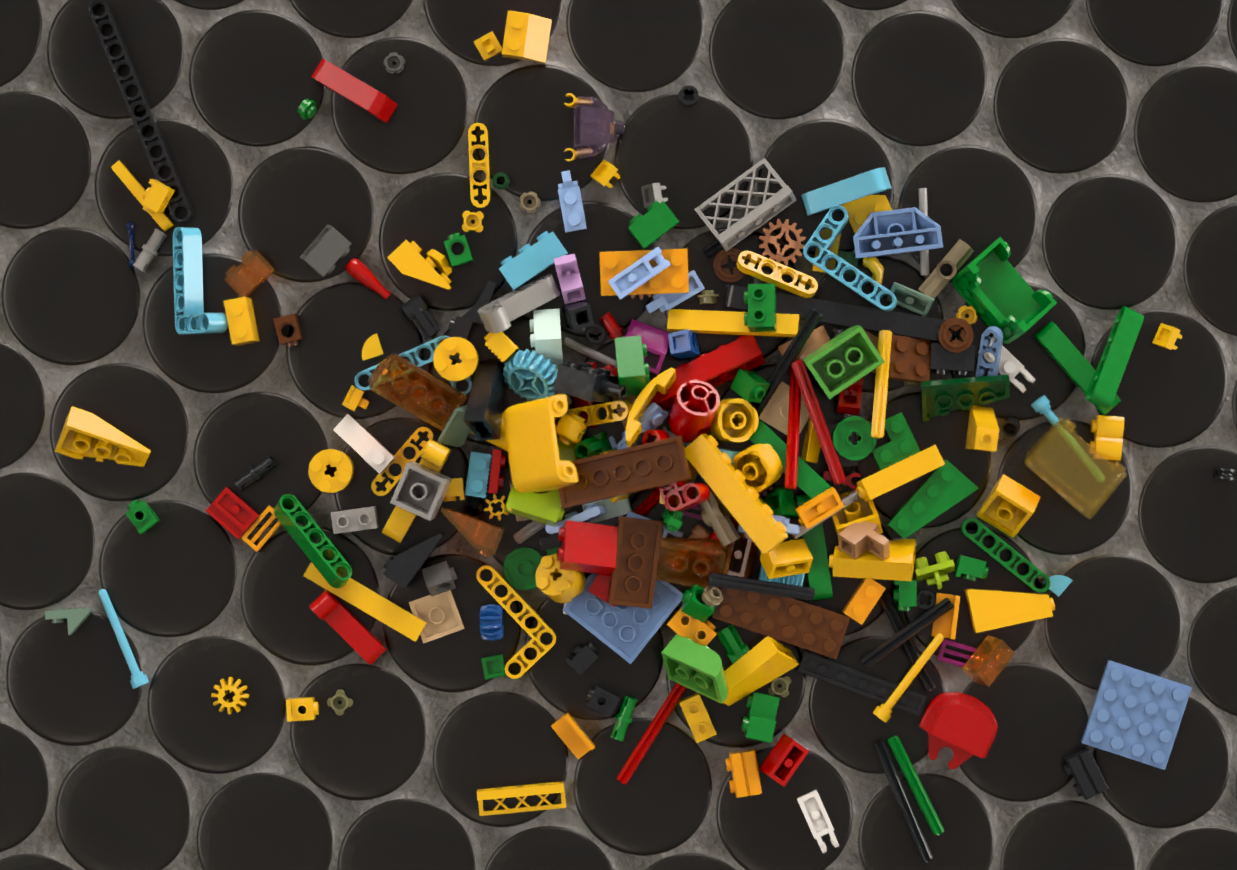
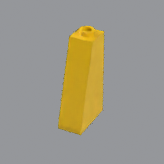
(982, 429)
(899, 473)
(896, 566)
(1005, 608)
(757, 668)

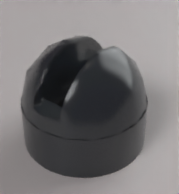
(1011, 427)
(472, 511)

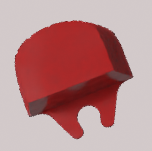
(960, 724)

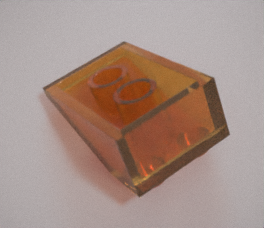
(479, 533)
(690, 560)

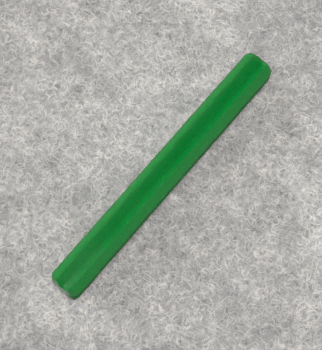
(915, 785)

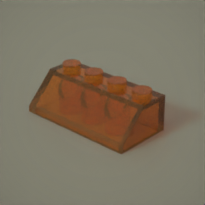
(415, 390)

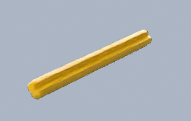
(881, 385)

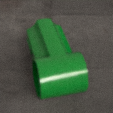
(593, 446)
(733, 643)

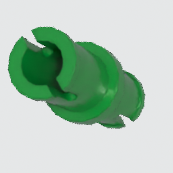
(623, 718)

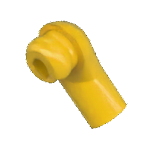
(875, 267)

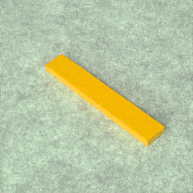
(727, 323)
(372, 604)

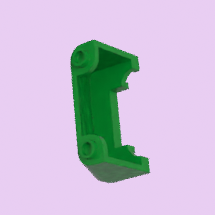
(1001, 293)

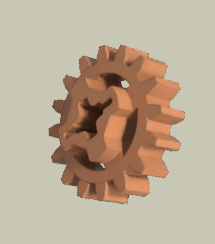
(796, 245)

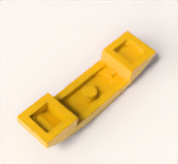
(661, 384)

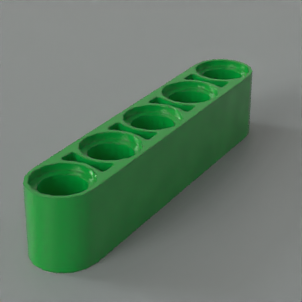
(1115, 357)
(1070, 359)
(807, 478)
(312, 531)
(1015, 559)
(819, 571)

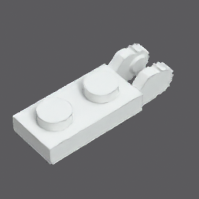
(1010, 366)
(817, 818)

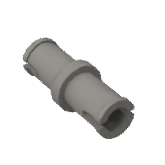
(150, 250)

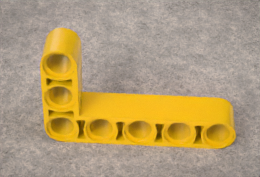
(399, 522)
(520, 618)

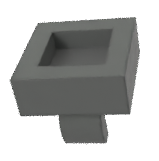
(652, 193)

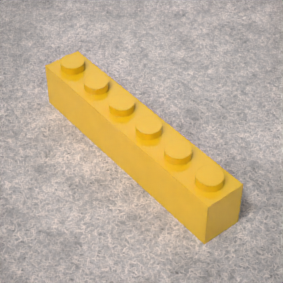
(735, 493)

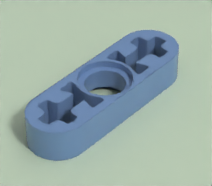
(995, 349)

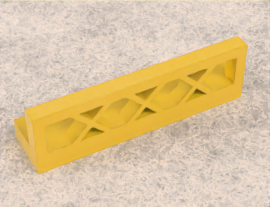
(518, 791)

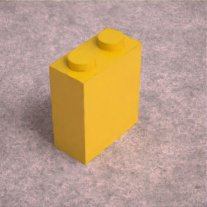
(241, 321)

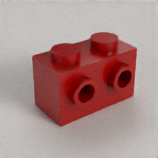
(783, 760)

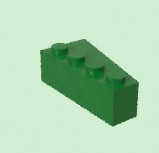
(932, 498)

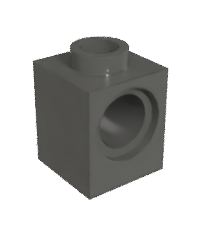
(439, 578)

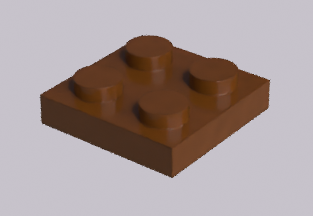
(909, 359)

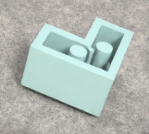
(547, 335)

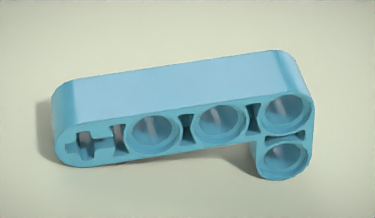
(846, 191)

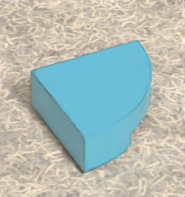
(1058, 584)

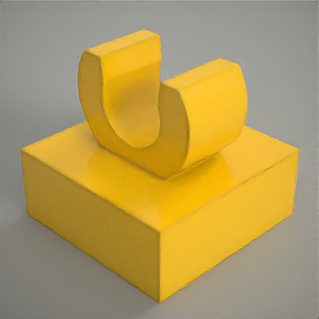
(488, 46)
(604, 173)
(1167, 336)
(354, 398)

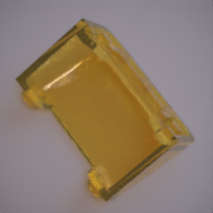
(1074, 468)

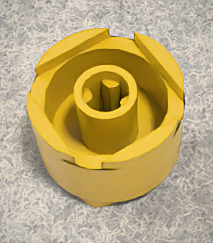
(459, 371)
(744, 423)
(319, 466)
(759, 466)
(558, 583)

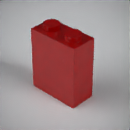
(587, 547)

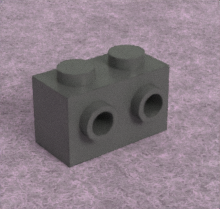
(326, 250)

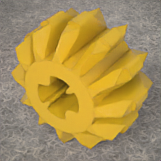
(223, 692)

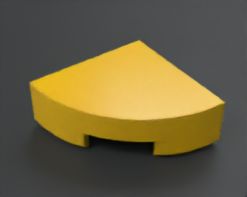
(441, 261)
(372, 348)

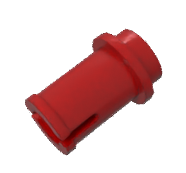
(611, 326)

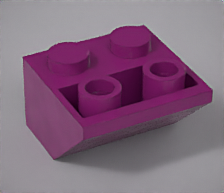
(656, 343)

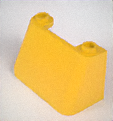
(534, 446)

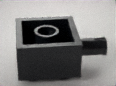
(588, 383)

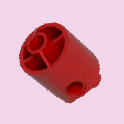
(693, 410)

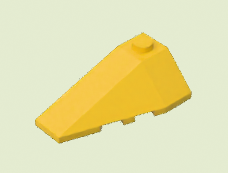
(92, 437)

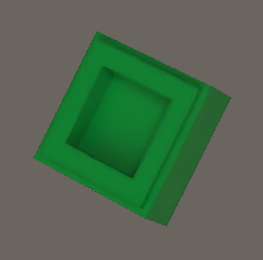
(493, 666)

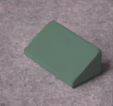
(911, 299)
(455, 430)

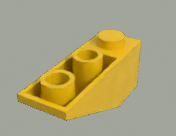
(412, 264)

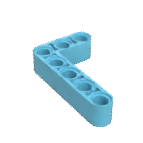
(843, 266)
(189, 286)
(413, 355)

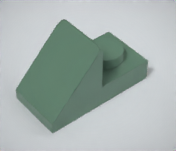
(74, 616)

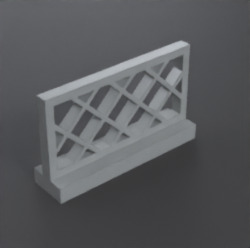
(752, 220)

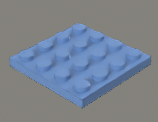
(623, 627)
(1136, 714)

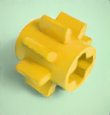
(490, 508)

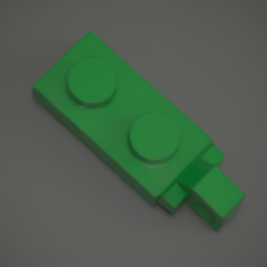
(672, 519)

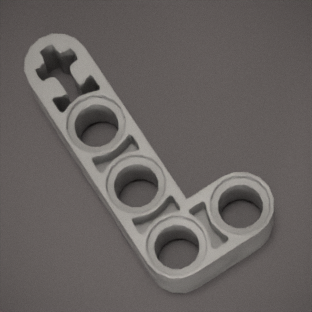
(499, 313)

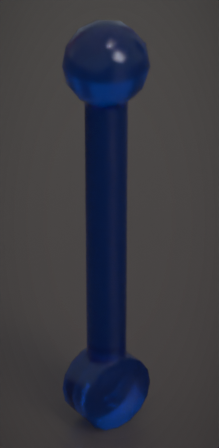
(130, 227)

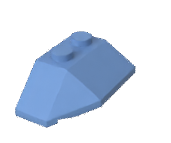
(896, 233)

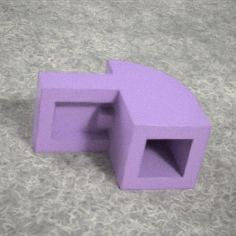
(569, 278)

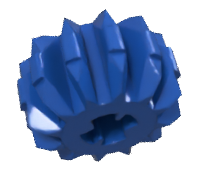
(491, 622)

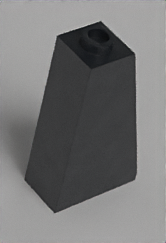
(486, 400)

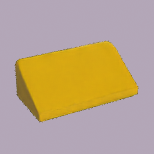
(811, 444)

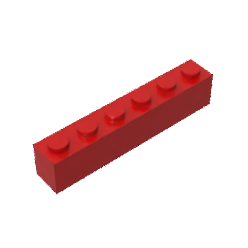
(714, 367)

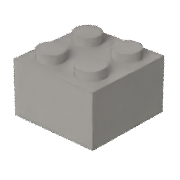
(421, 490)

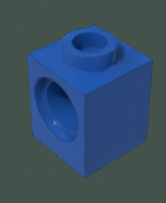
(683, 344)

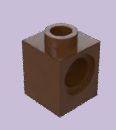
(283, 321)

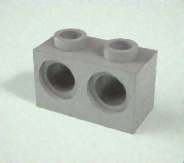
(354, 519)

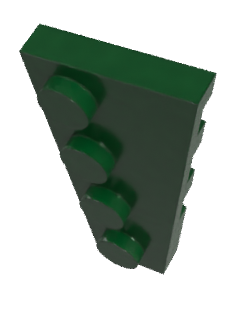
(948, 395)

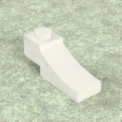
(364, 444)

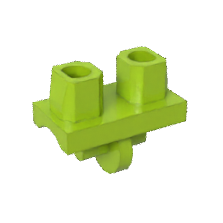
(934, 573)

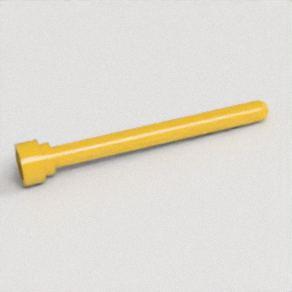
(884, 710)

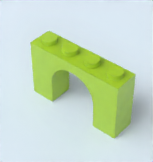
(541, 507)

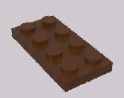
(636, 562)

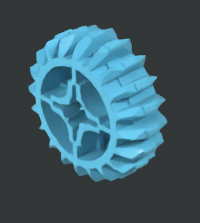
(530, 375)

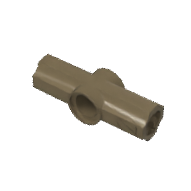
(955, 259)
(717, 516)

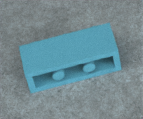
(532, 260)

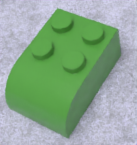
(843, 360)
(695, 668)

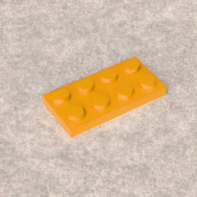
(670, 280)

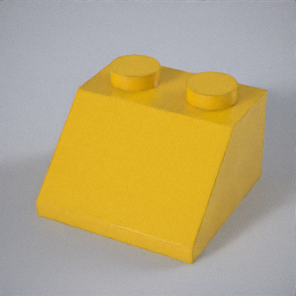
(526, 37)
(1008, 506)
(855, 512)

